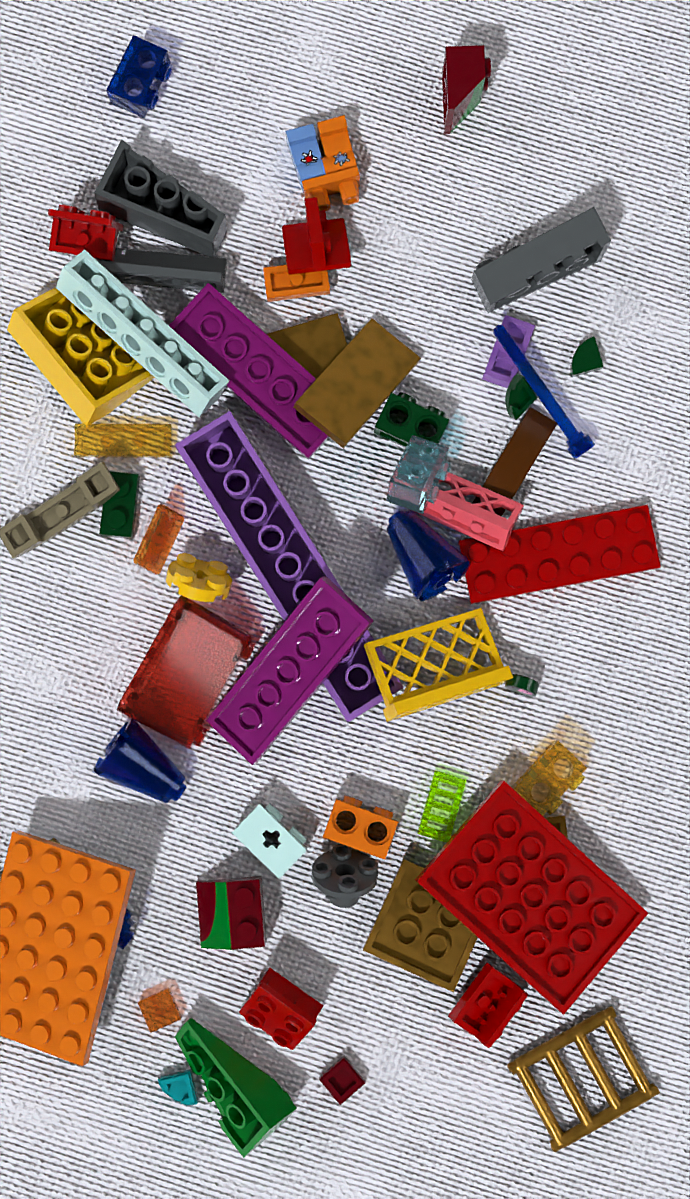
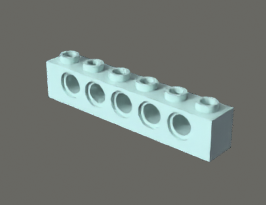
(141, 333)

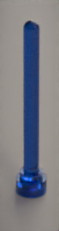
(577, 441)

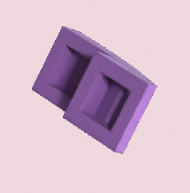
(500, 366)

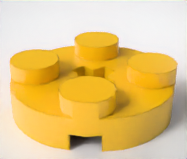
(199, 578)

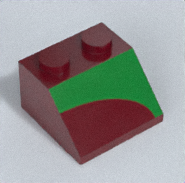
(463, 81)
(231, 913)

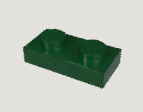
(120, 510)

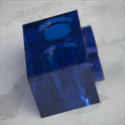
(131, 76)

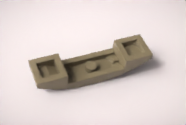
(59, 512)

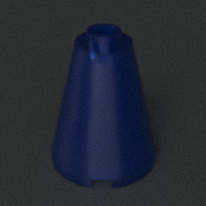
(424, 555)
(140, 765)

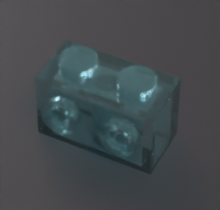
(418, 475)

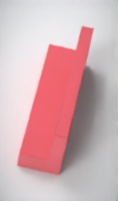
(474, 519)

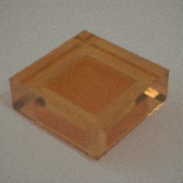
(159, 1009)

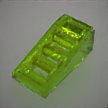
(449, 822)

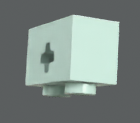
(275, 858)

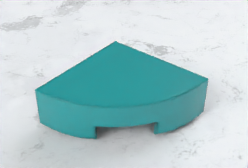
(180, 1087)

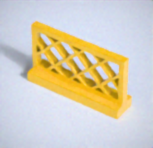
(444, 691)

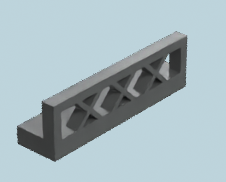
(167, 269)

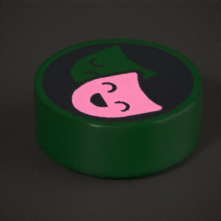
(522, 685)

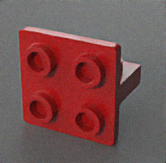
(75, 231)
(317, 243)
(281, 1010)

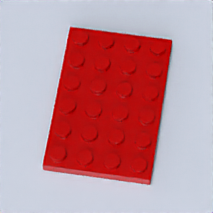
(531, 896)

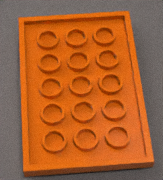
(57, 943)

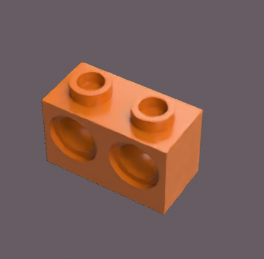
(357, 836)

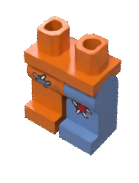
(333, 172)

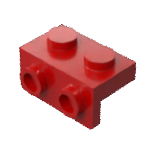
(488, 1005)

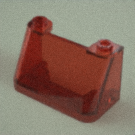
(185, 672)

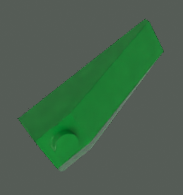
(245, 1095)

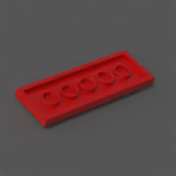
(562, 554)

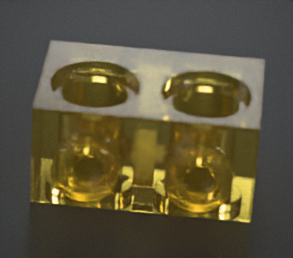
(543, 772)

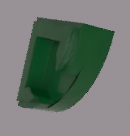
(586, 358)
(518, 396)

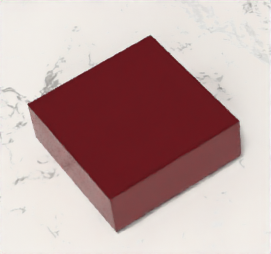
(342, 1080)

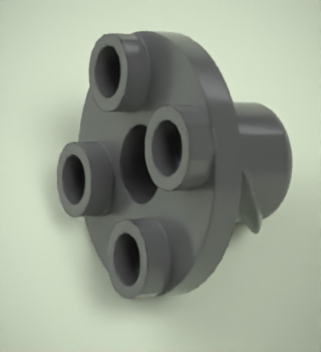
(344, 875)

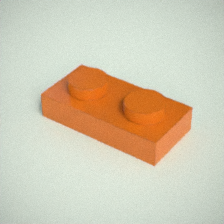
(284, 286)

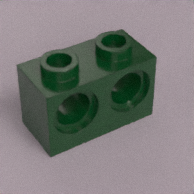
(416, 417)

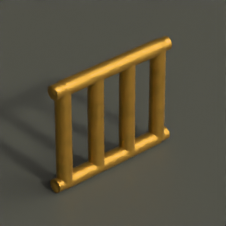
(617, 1106)

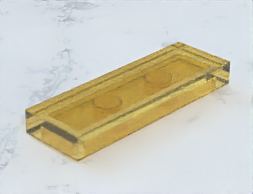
(123, 440)

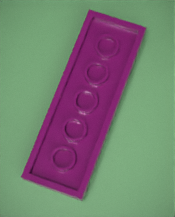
(253, 364)
(289, 670)

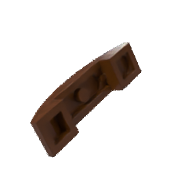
(519, 456)

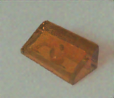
(158, 539)

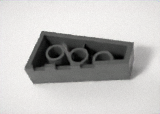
(541, 261)

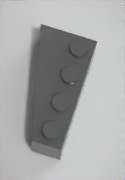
(158, 203)

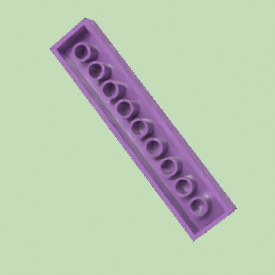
(274, 545)

